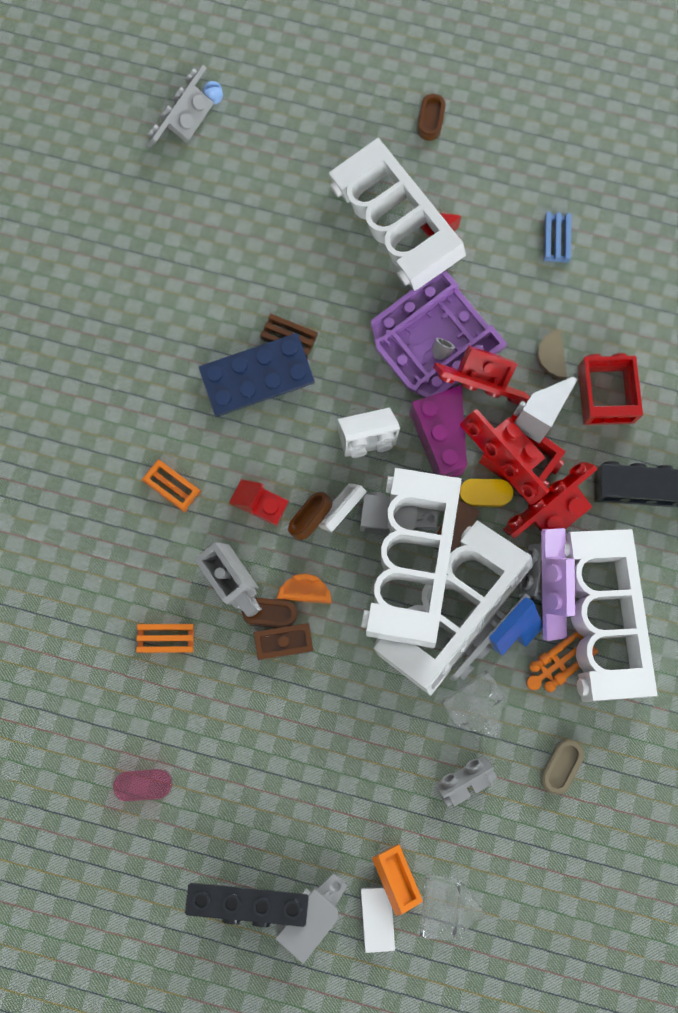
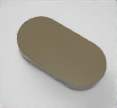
(562, 767)

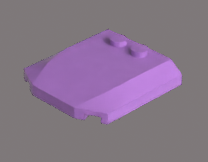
(412, 323)

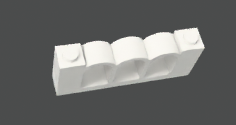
(430, 256)
(427, 492)
(497, 554)
(596, 682)

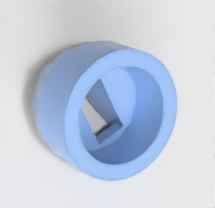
(213, 91)

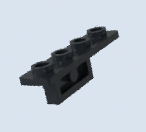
(246, 904)

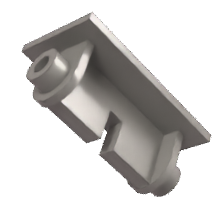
(532, 581)
(476, 773)

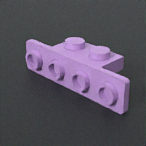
(557, 584)

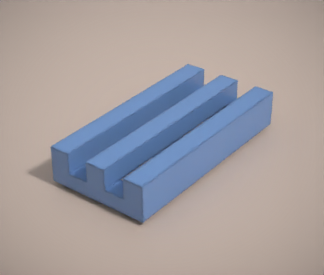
(558, 219)

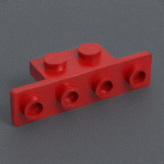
(486, 372)
(510, 453)
(558, 507)

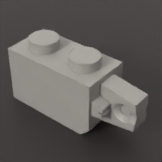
(409, 517)
(229, 577)
(321, 916)

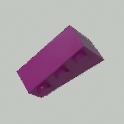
(439, 430)

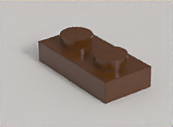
(283, 641)

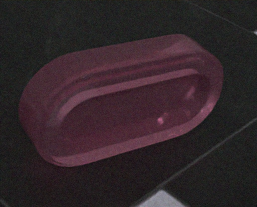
(142, 785)

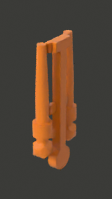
(534, 682)

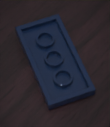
(256, 374)

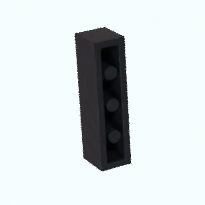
(636, 484)

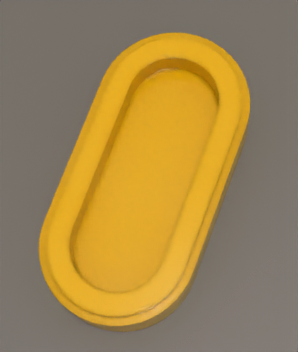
(486, 492)

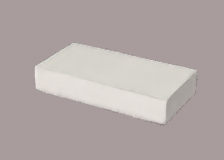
(342, 506)
(377, 920)

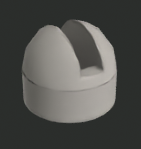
(442, 348)

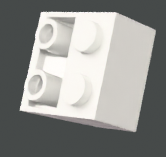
(368, 432)

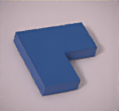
(519, 625)

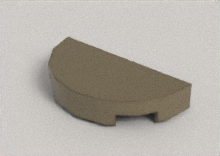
(551, 355)

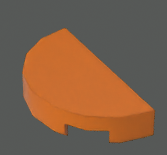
(305, 589)

